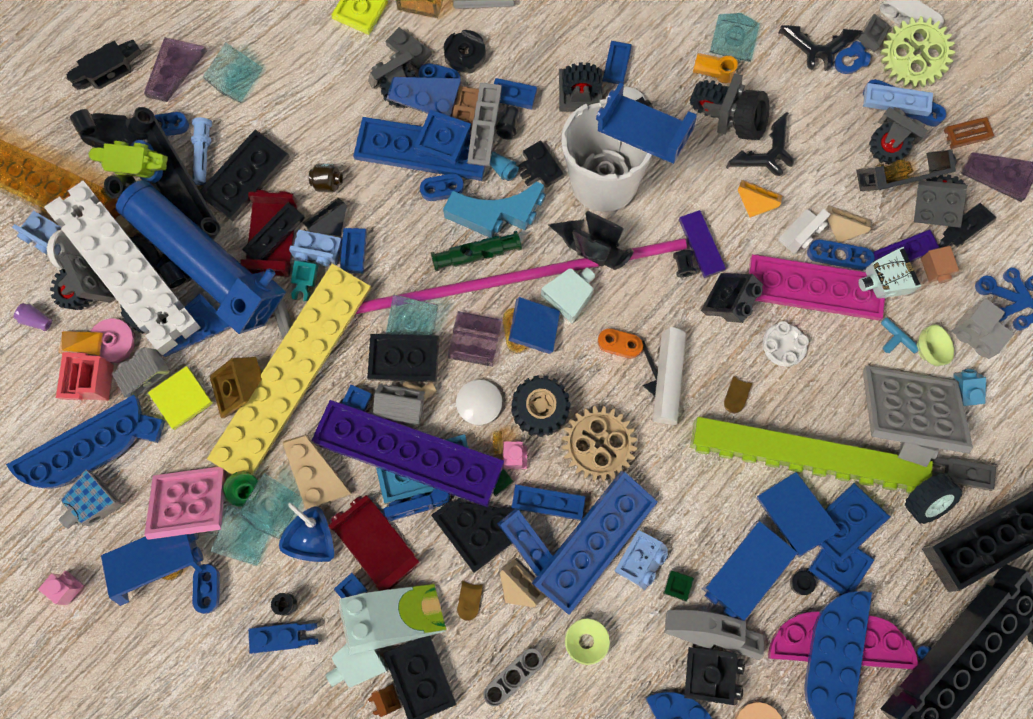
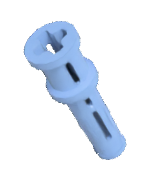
(201, 142)

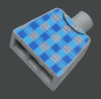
(88, 501)

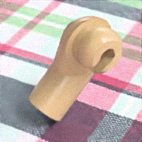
(429, 388)

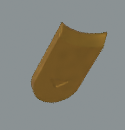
(736, 395)
(469, 601)

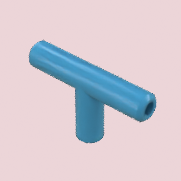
(899, 336)

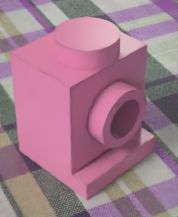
(514, 455)
(61, 588)

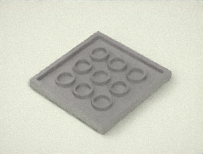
(916, 409)

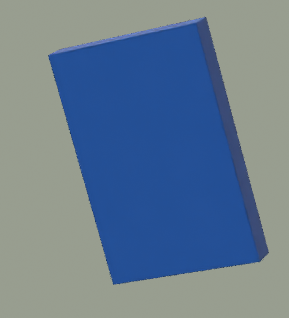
(798, 514)
(856, 518)

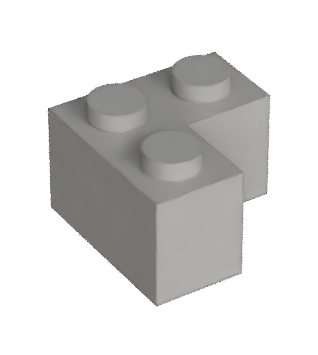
(982, 330)

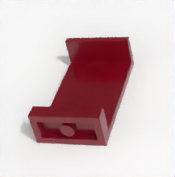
(264, 208)
(374, 543)

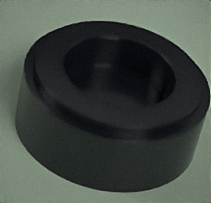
(802, 583)

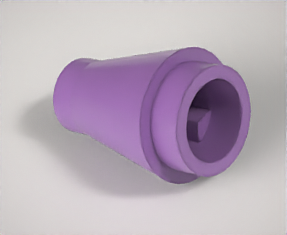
(30, 316)

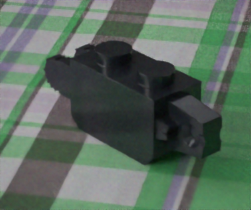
(104, 65)

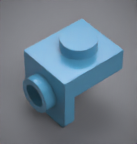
(971, 386)

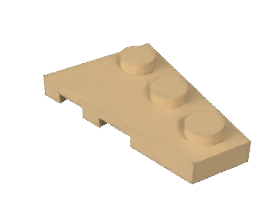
(312, 473)

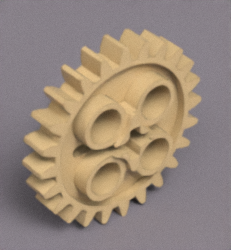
(585, 460)

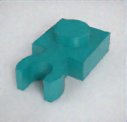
(303, 275)

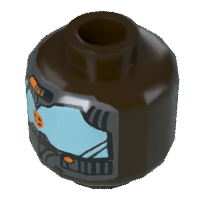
(325, 177)

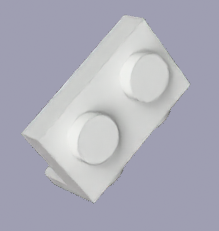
(800, 232)

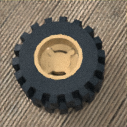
(540, 406)

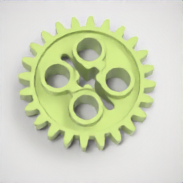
(933, 39)

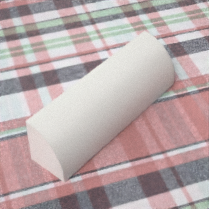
(669, 376)

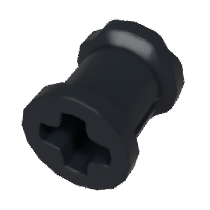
(684, 263)
(279, 610)

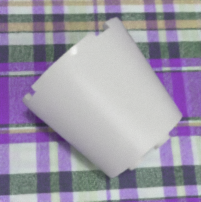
(600, 167)

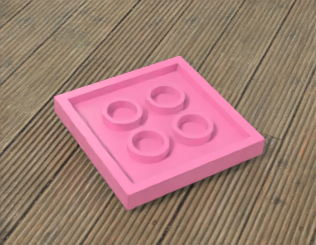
(185, 503)

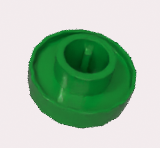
(238, 487)

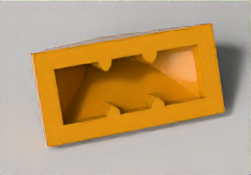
(758, 199)
(81, 342)

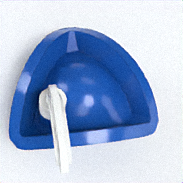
(308, 536)

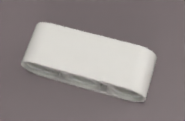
(905, 9)

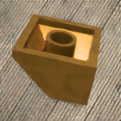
(235, 383)

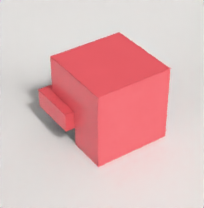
(84, 377)

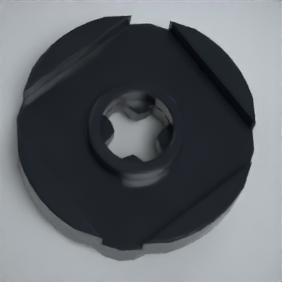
(464, 62)

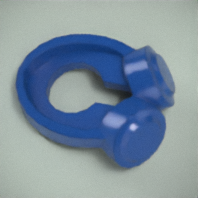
(855, 49)

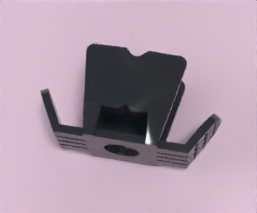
(599, 243)

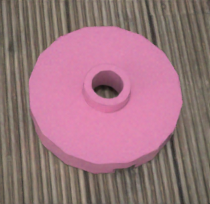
(122, 342)

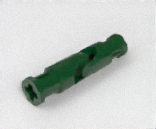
(482, 249)

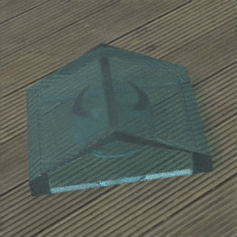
(735, 36)
(232, 73)
(411, 317)
(268, 506)
(239, 539)

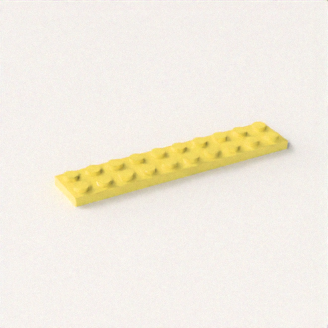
(290, 372)

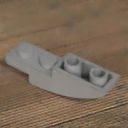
(712, 628)

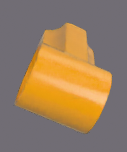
(714, 67)

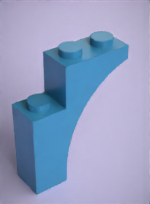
(488, 215)

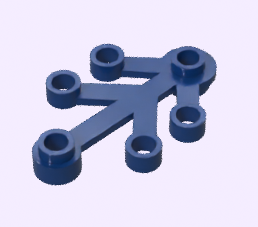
(1021, 298)

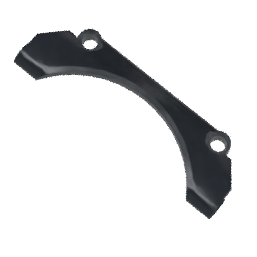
(175, 181)

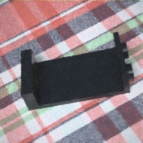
(874, 178)

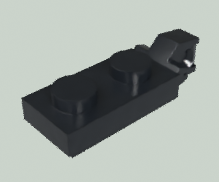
(973, 223)

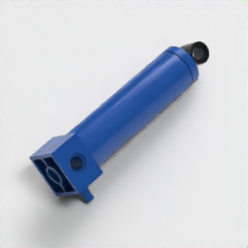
(244, 297)

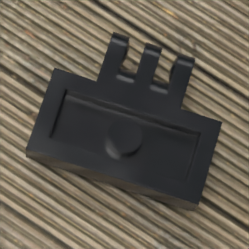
(539, 166)

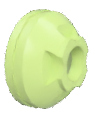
(939, 344)
(600, 644)

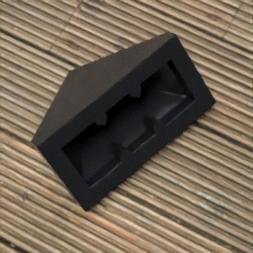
(328, 219)

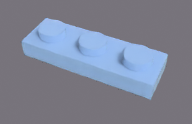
(907, 100)

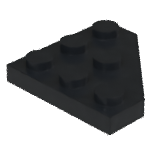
(473, 531)

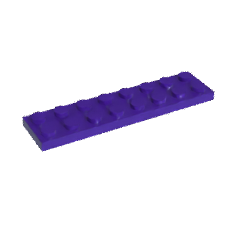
(408, 453)

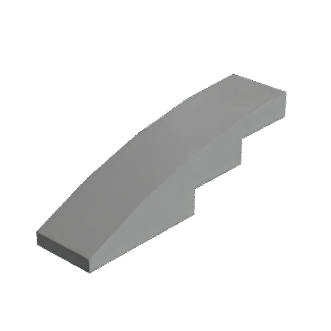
(484, 124)

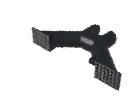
(814, 50)
(767, 159)

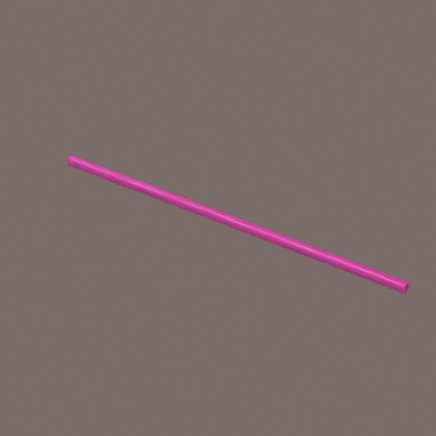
(517, 276)

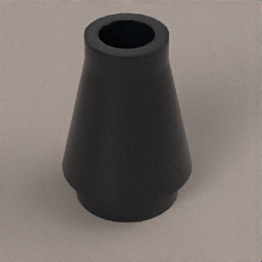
(507, 125)

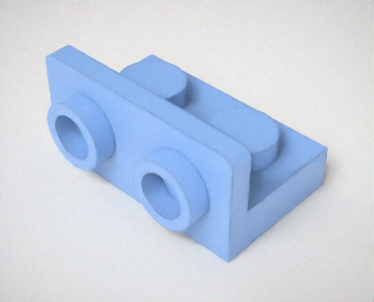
(38, 230)
(316, 247)
(642, 560)

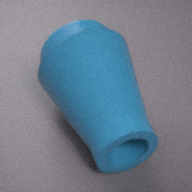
(503, 166)

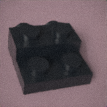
(733, 297)
(714, 676)

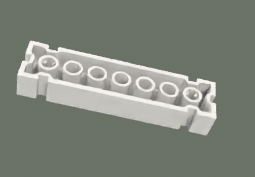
(122, 267)

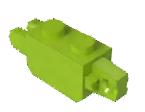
(129, 160)

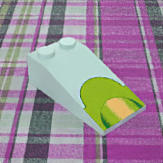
(390, 617)

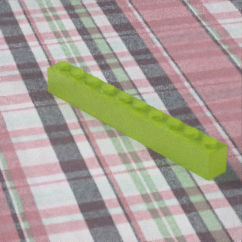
(807, 454)

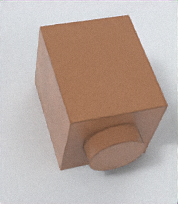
(940, 265)

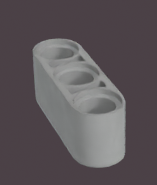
(507, 688)

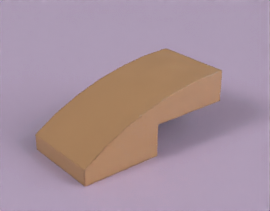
(466, 104)

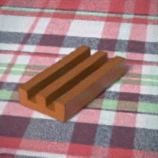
(971, 140)

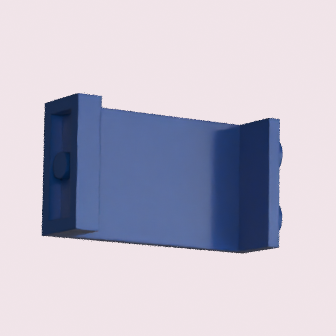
(644, 126)
(147, 562)
(749, 572)

